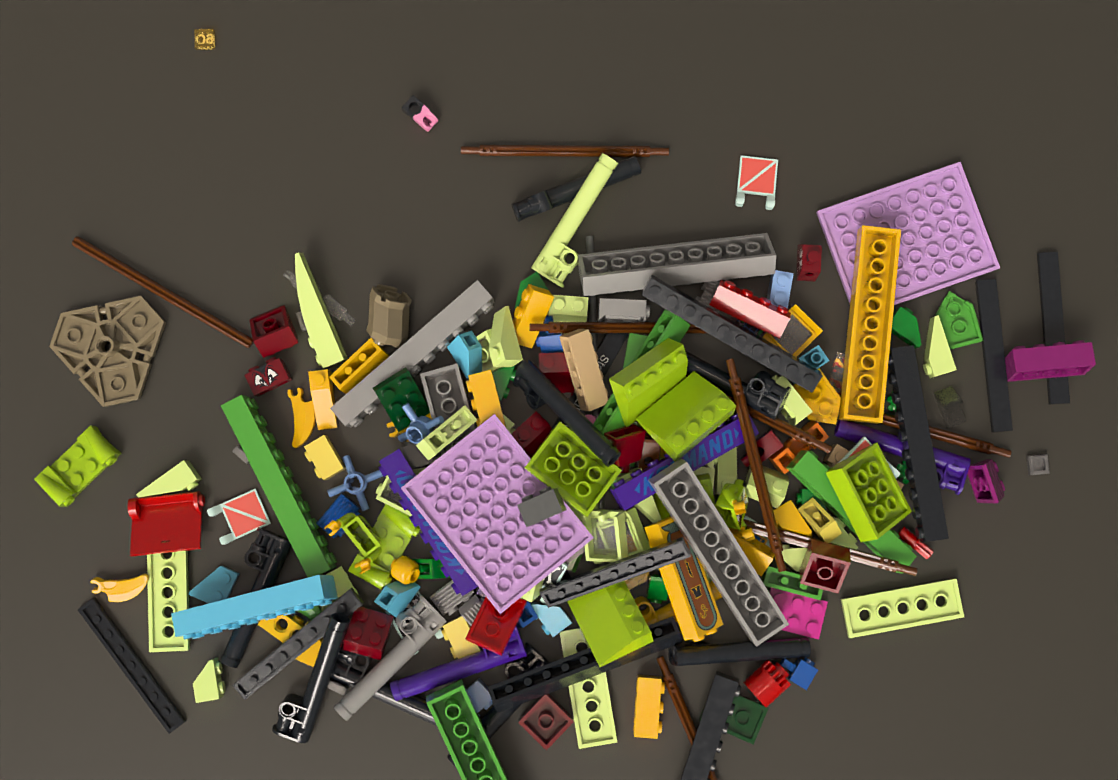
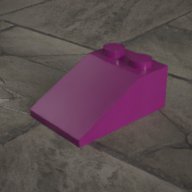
(985, 481)

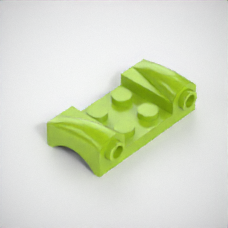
(77, 467)
(395, 535)

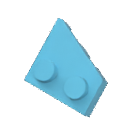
(216, 585)

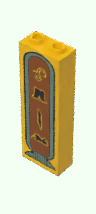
(686, 586)

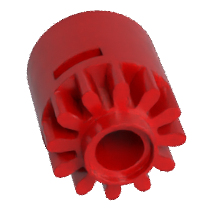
(768, 682)

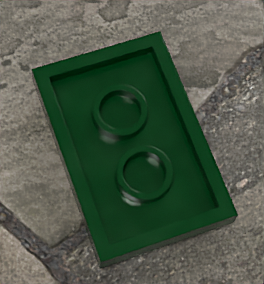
(398, 391)
(746, 719)

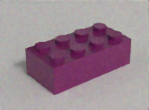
(1049, 361)

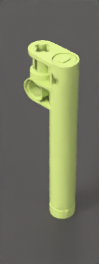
(552, 257)

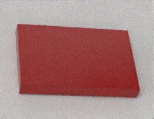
(494, 629)

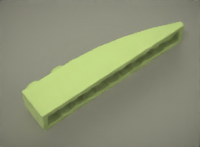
(317, 320)

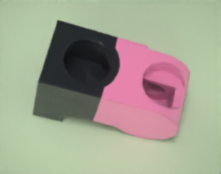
(419, 113)

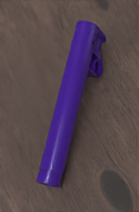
(949, 465)
(458, 669)

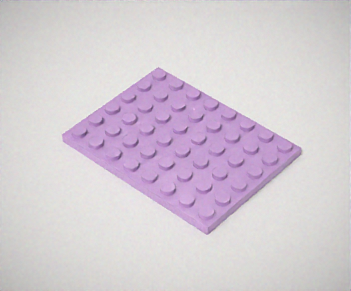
(939, 228)
(473, 508)

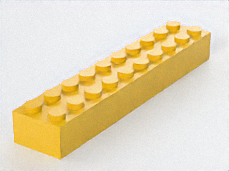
(870, 324)

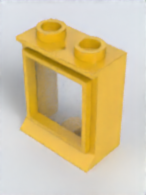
(797, 334)

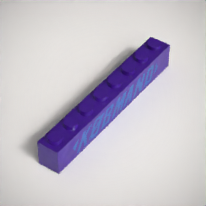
(721, 440)
(401, 473)

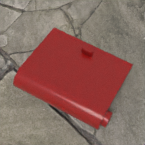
(166, 523)

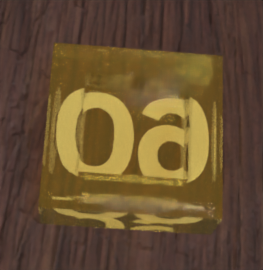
(204, 39)

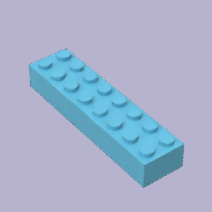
(254, 606)

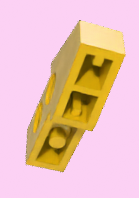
(294, 623)

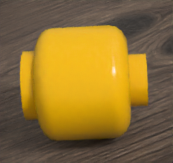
(405, 570)

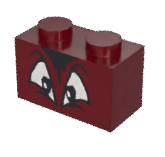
(268, 376)

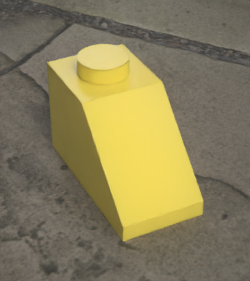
(820, 521)

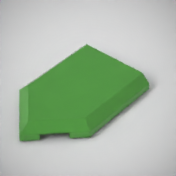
(959, 321)

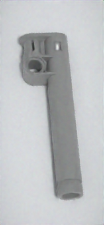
(422, 627)

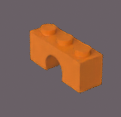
(792, 447)

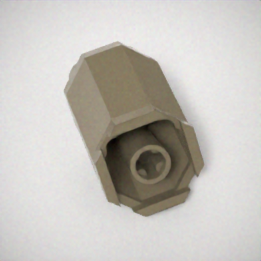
(388, 316)

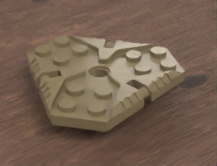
(115, 374)

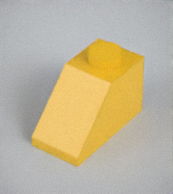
(790, 519)

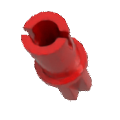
(912, 540)

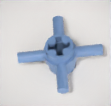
(419, 426)
(363, 479)

